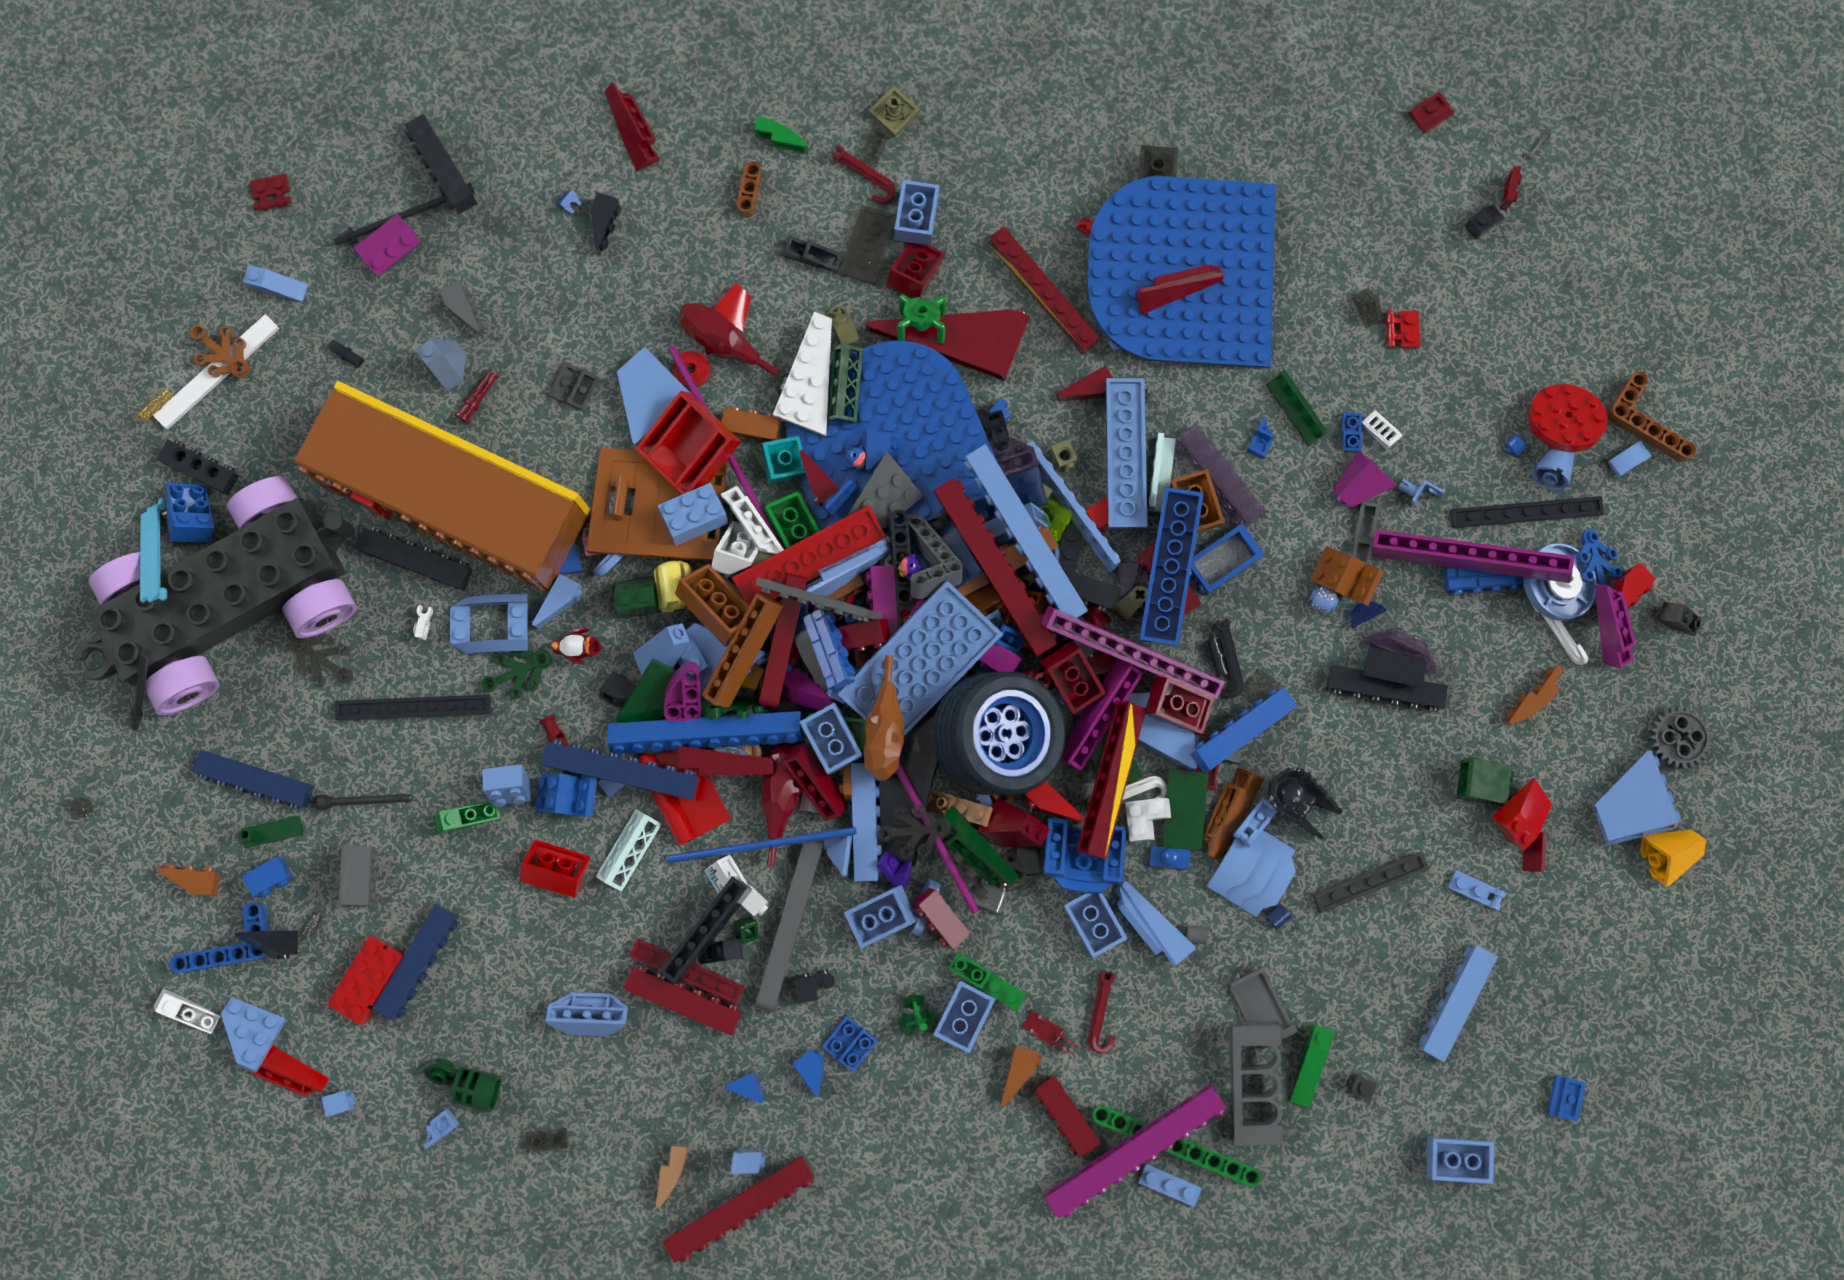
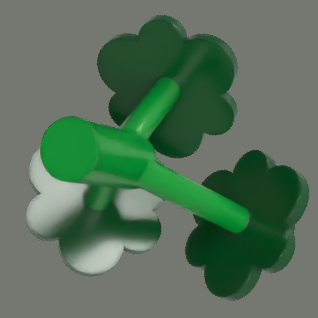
(924, 1020)

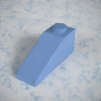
(274, 283)
(560, 597)
(747, 1161)

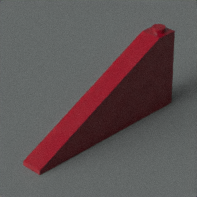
(974, 340)

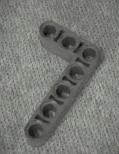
(943, 561)

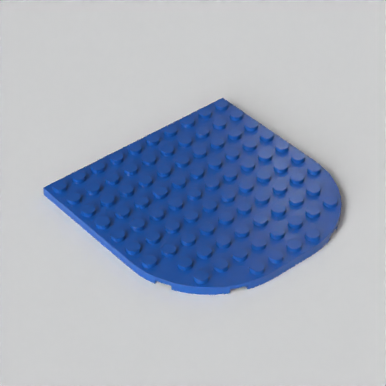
(1176, 226)
(924, 408)

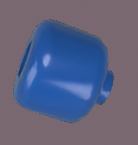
(1515, 445)

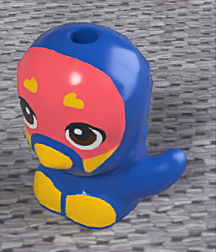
(856, 458)

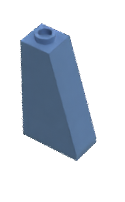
(1037, 515)
(663, 647)

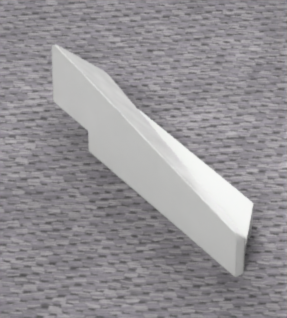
(751, 521)

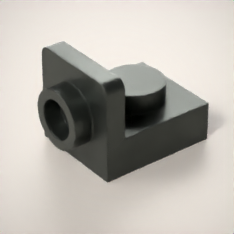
(1361, 1087)

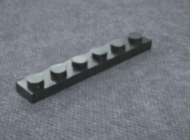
(1370, 882)

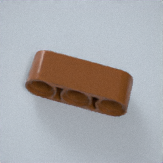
(749, 181)

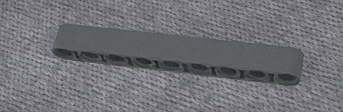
(789, 926)

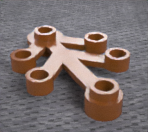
(223, 353)

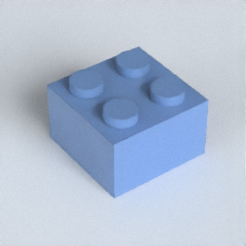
(506, 785)

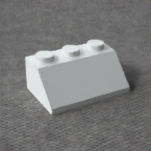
(734, 550)

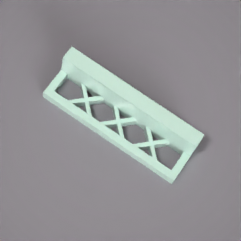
(1161, 471)
(622, 849)

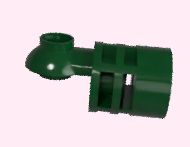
(469, 1086)

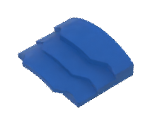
(1076, 870)

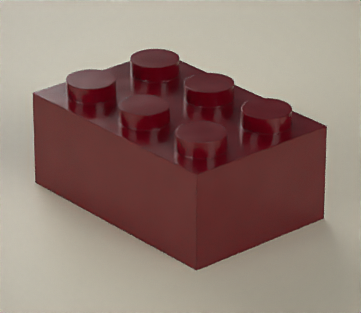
(1073, 677)

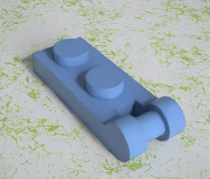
(1255, 822)
(1476, 890)

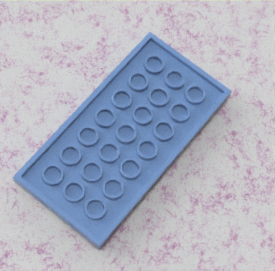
(928, 655)

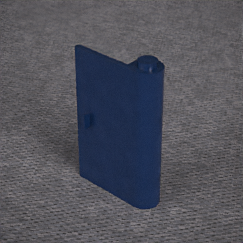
(956, 544)

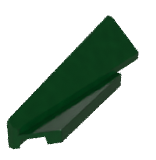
(976, 850)

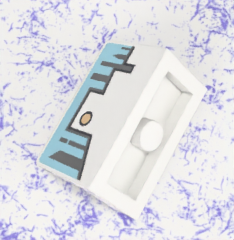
(722, 871)

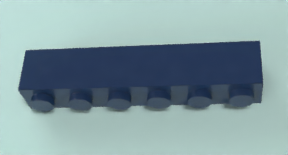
(252, 778)
(415, 963)

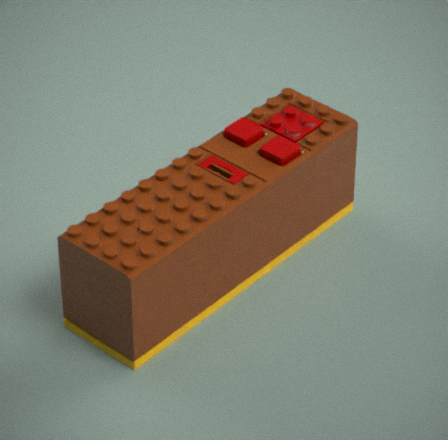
(442, 486)

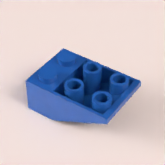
(188, 513)

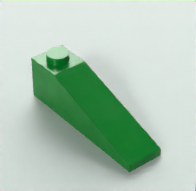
(1311, 1065)

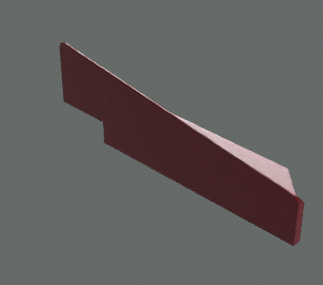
(632, 127)
(1176, 286)
(723, 763)

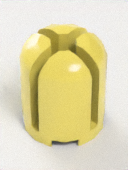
(666, 581)

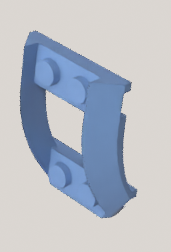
(517, 624)

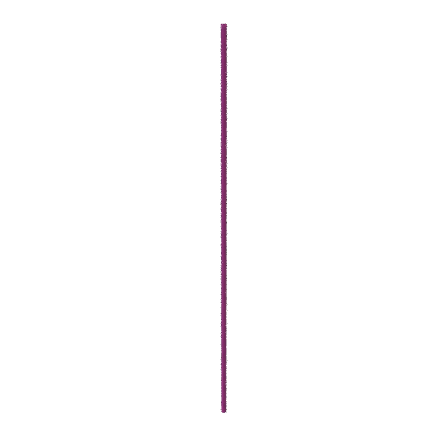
(900, 772)

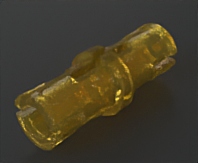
(155, 404)

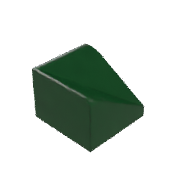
(746, 930)

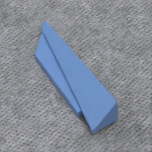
(846, 569)
(1152, 925)

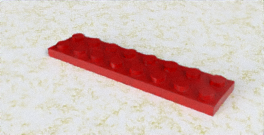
(813, 553)

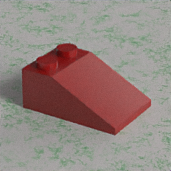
(1048, 801)
(1524, 815)

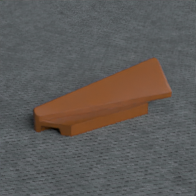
(1230, 811)

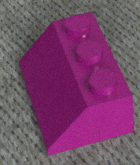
(387, 245)

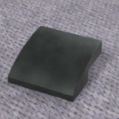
(574, 386)

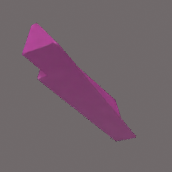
(1614, 627)

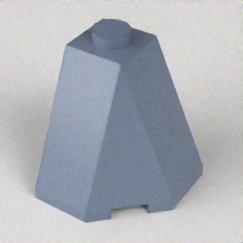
(445, 361)

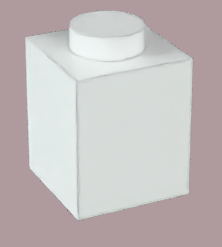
(755, 903)

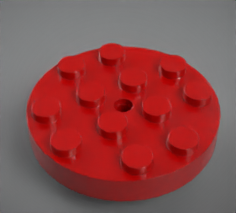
(1567, 418)

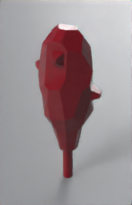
(719, 335)
(778, 797)

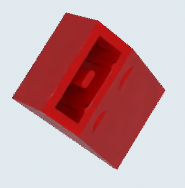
(1634, 583)

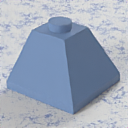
(839, 852)

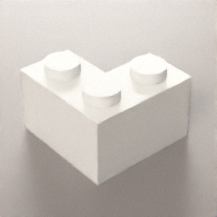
(1141, 815)

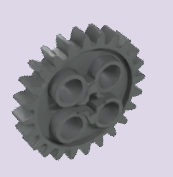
(1691, 724)

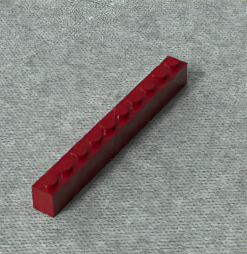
(994, 566)

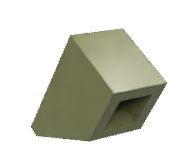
(842, 325)

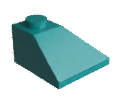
(782, 459)

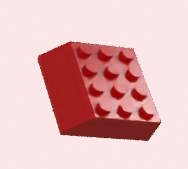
(687, 444)

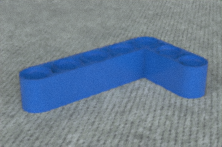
(229, 952)

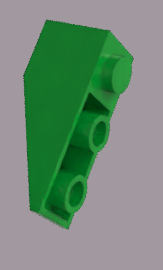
(465, 817)

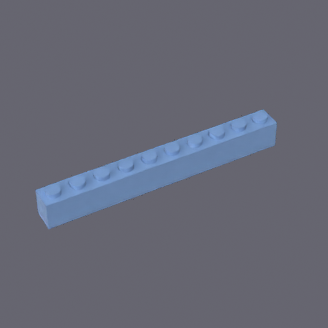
(1024, 532)

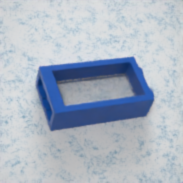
(1224, 559)

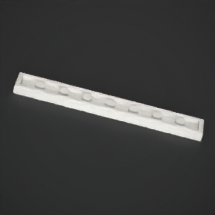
(204, 383)

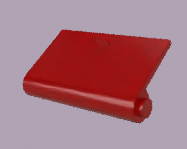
(683, 816)

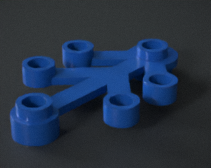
(1591, 542)

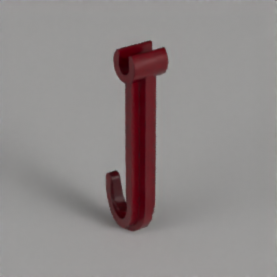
(867, 172)
(1098, 1014)

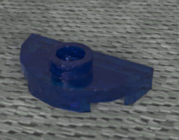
(1364, 613)

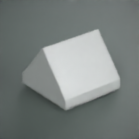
(806, 804)

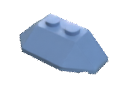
(587, 1014)

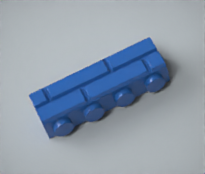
(1459, 580)
(829, 649)

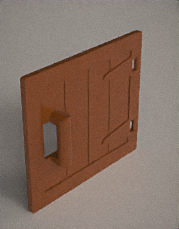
(644, 531)

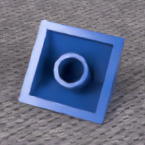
(749, 1087)

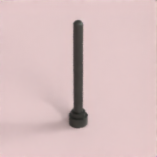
(325, 801)

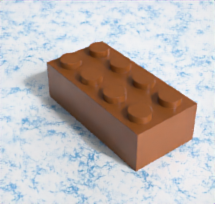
(712, 602)

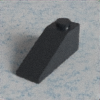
(272, 942)

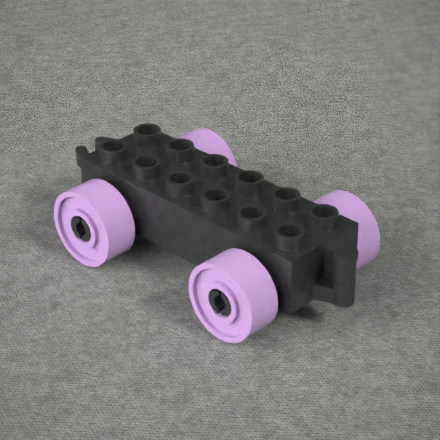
(266, 566)

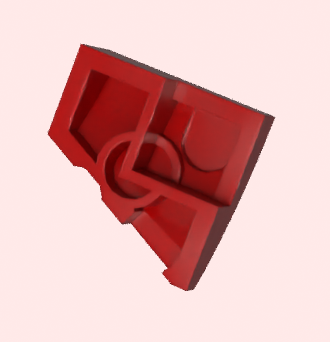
(735, 305)

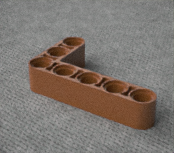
(1645, 422)

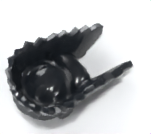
(1294, 795)

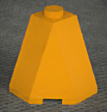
(1672, 853)

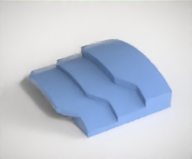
(1254, 875)

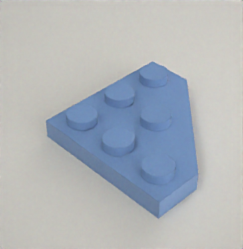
(250, 1032)

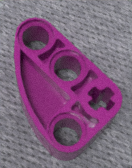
(679, 697)

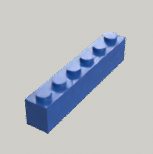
(1243, 730)

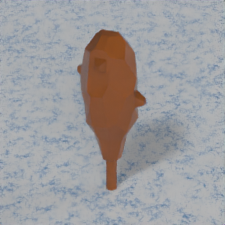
(884, 729)

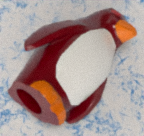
(577, 646)

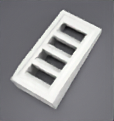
(1376, 433)

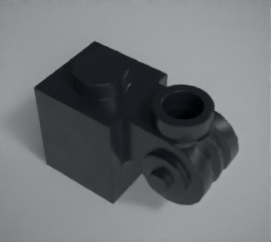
(997, 429)
(807, 986)

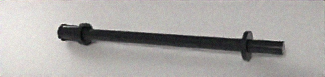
(353, 234)

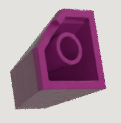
(1361, 481)

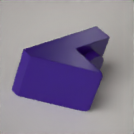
(895, 872)

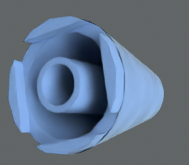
(1554, 469)

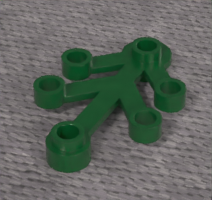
(520, 670)
(743, 703)

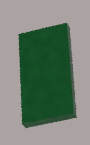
(647, 697)
(1187, 807)

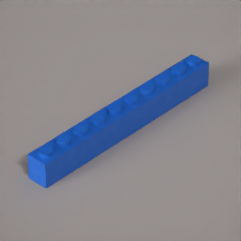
(705, 732)

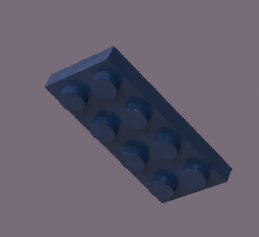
(1028, 488)

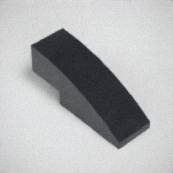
(811, 253)

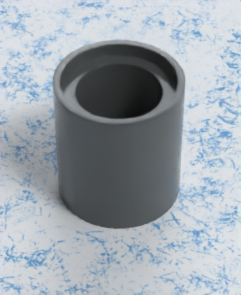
(1197, 934)

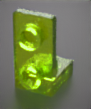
(1061, 518)

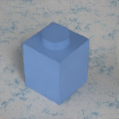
(338, 1102)

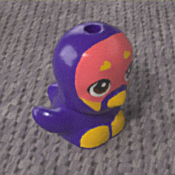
(905, 569)

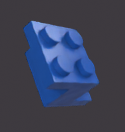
(566, 795)

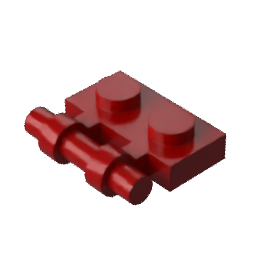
(1408, 327)

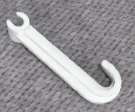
(1574, 651)
(1144, 785)

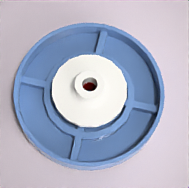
(1560, 599)

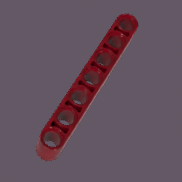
(781, 645)

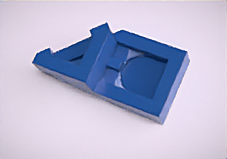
(1261, 441)

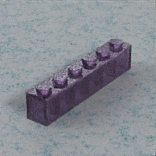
(1224, 479)

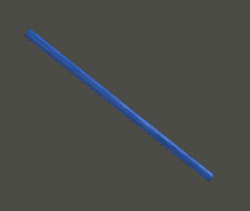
(762, 844)

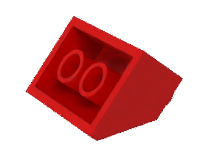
(554, 868)

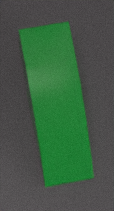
(780, 135)

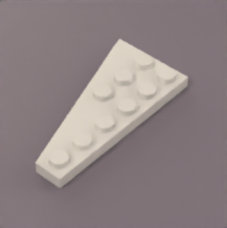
(806, 389)

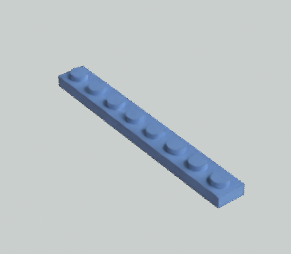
(1079, 517)

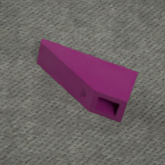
(803, 691)

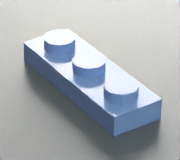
(1170, 1185)

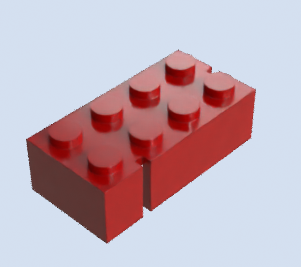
(365, 980)

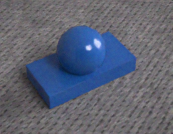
(1169, 858)

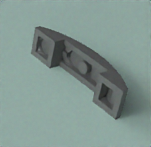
(809, 657)

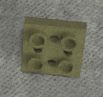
(894, 100)

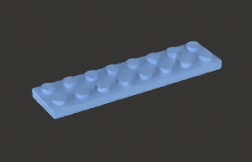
(1126, 453)

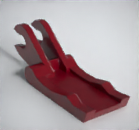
(1046, 1030)

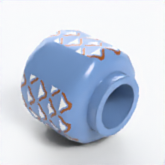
(1324, 600)

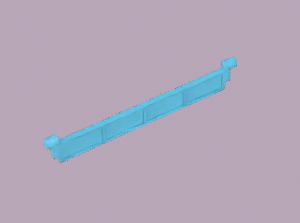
(150, 554)

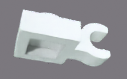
(422, 626)

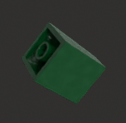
(636, 597)
(1484, 781)

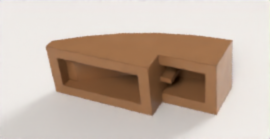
(671, 1173)

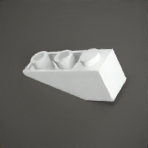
(186, 1011)

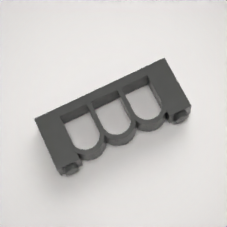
(1255, 1131)

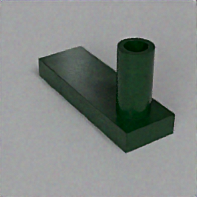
(271, 832)

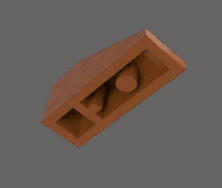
(1021, 1068)

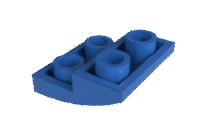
(849, 1043)

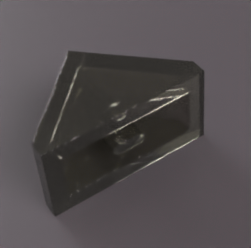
(1368, 307)

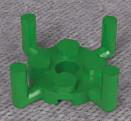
(909, 309)

